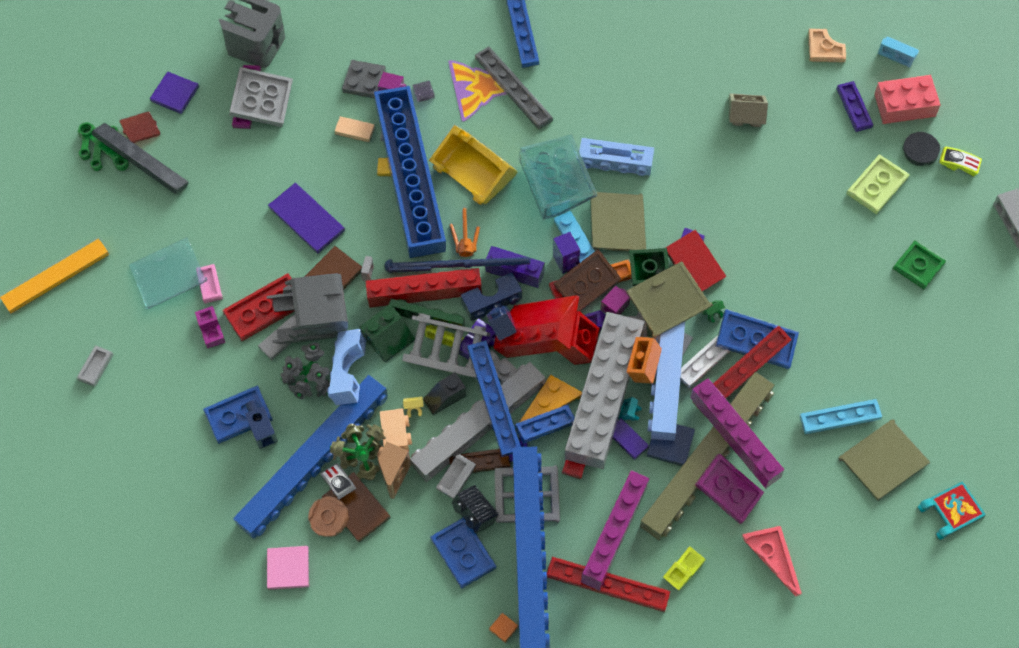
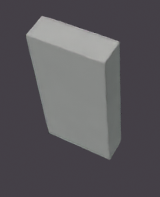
(95, 366)

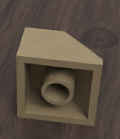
(747, 109)

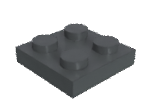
(363, 78)

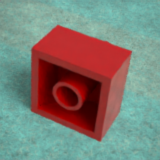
(583, 341)

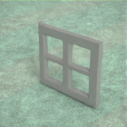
(500, 495)

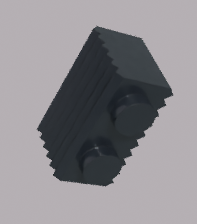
(475, 509)

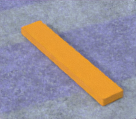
(54, 276)

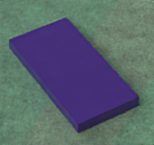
(306, 217)

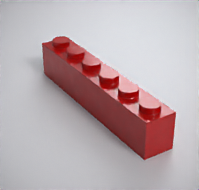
(422, 287)

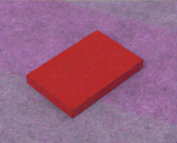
(697, 260)

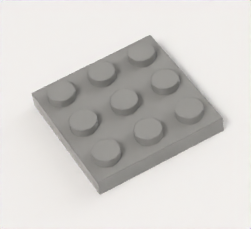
(261, 97)

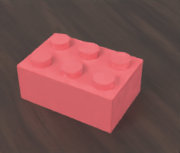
(907, 99)

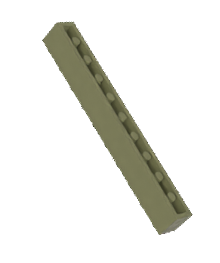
(682, 487)

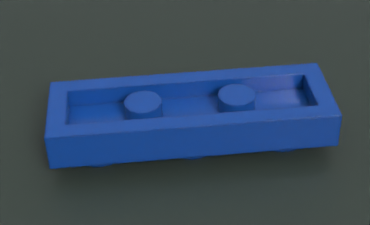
(544, 424)

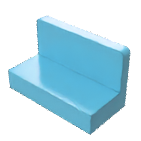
(898, 51)

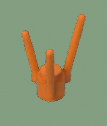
(465, 246)

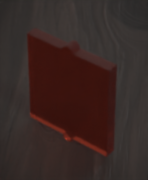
(139, 127)

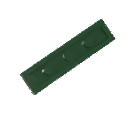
(408, 310)

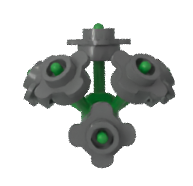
(312, 371)

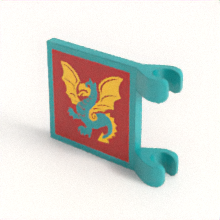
(955, 507)

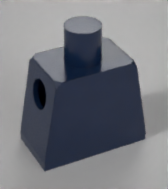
(263, 429)

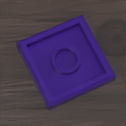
(174, 92)

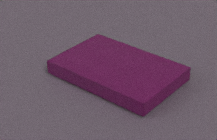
(729, 488)

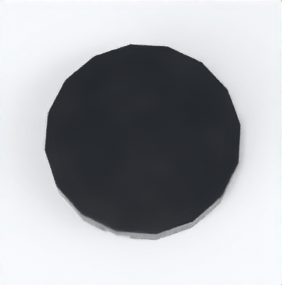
(921, 148)

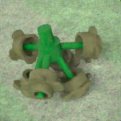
(362, 452)

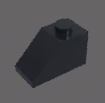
(445, 394)

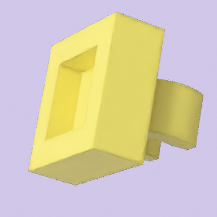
(413, 403)

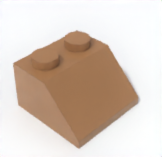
(394, 466)

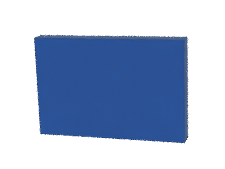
(228, 416)
(463, 553)

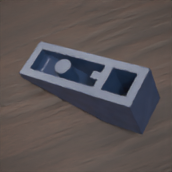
(501, 322)

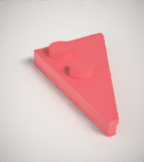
(773, 551)

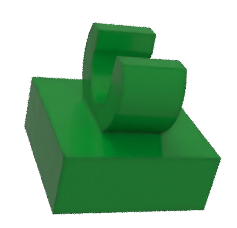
(716, 308)

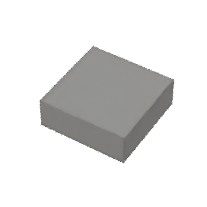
(367, 268)

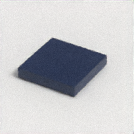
(673, 451)

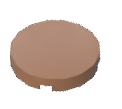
(328, 516)

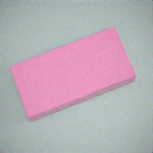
(210, 289)

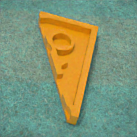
(551, 396)

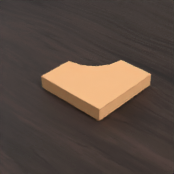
(824, 48)

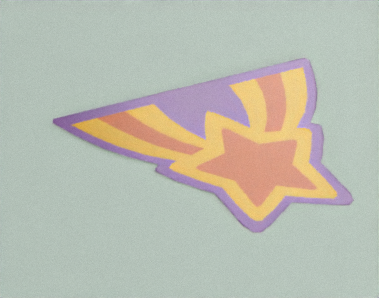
(472, 88)

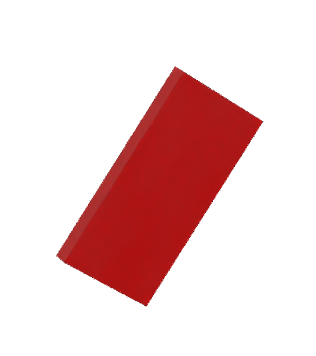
(256, 311)

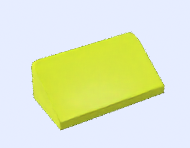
(448, 337)

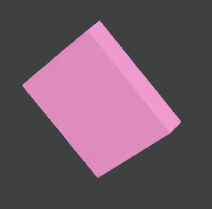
(287, 567)

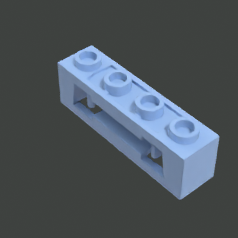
(616, 156)

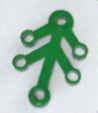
(98, 147)

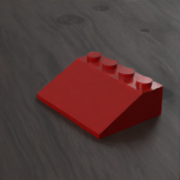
(540, 327)

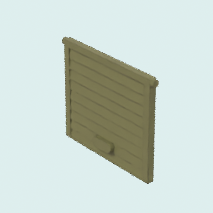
(618, 222)
(668, 299)
(884, 459)

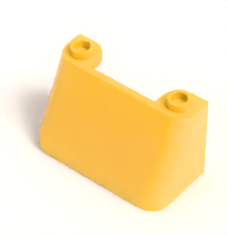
(472, 165)

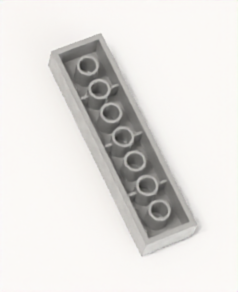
(603, 392)

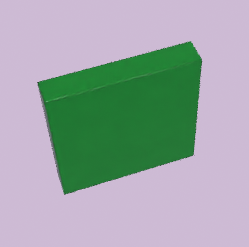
(919, 264)

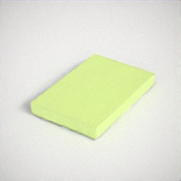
(877, 184)

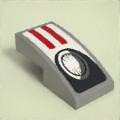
(338, 481)

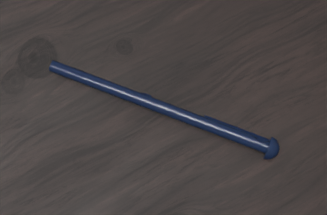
(419, 266)

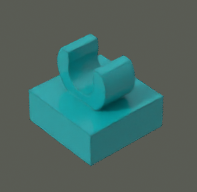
(628, 409)

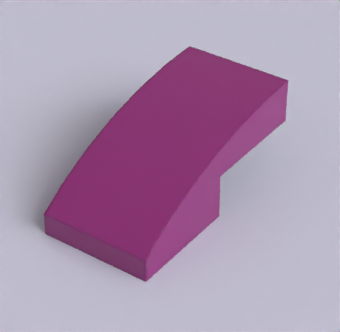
(210, 327)

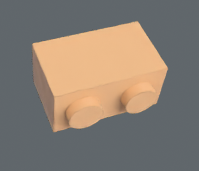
(394, 427)

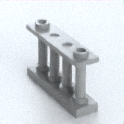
(434, 360)

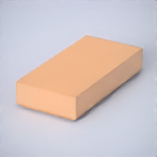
(354, 129)

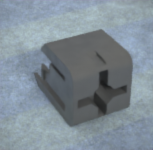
(262, 43)
(317, 307)

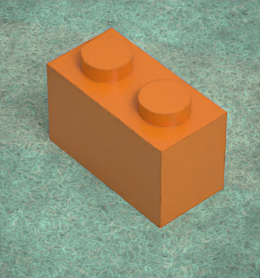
(644, 360)

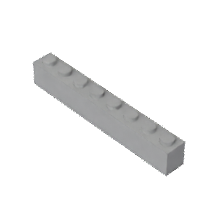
(474, 424)

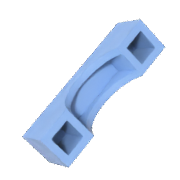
(348, 348)

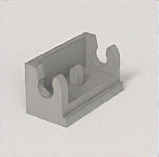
(456, 476)

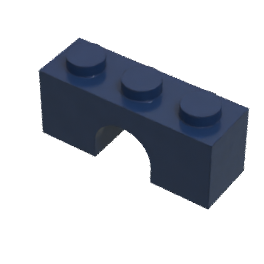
(478, 305)

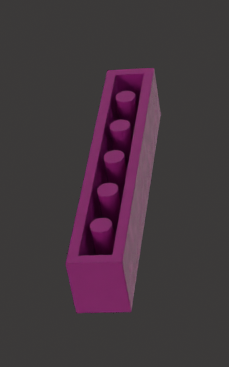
(737, 433)
(615, 530)

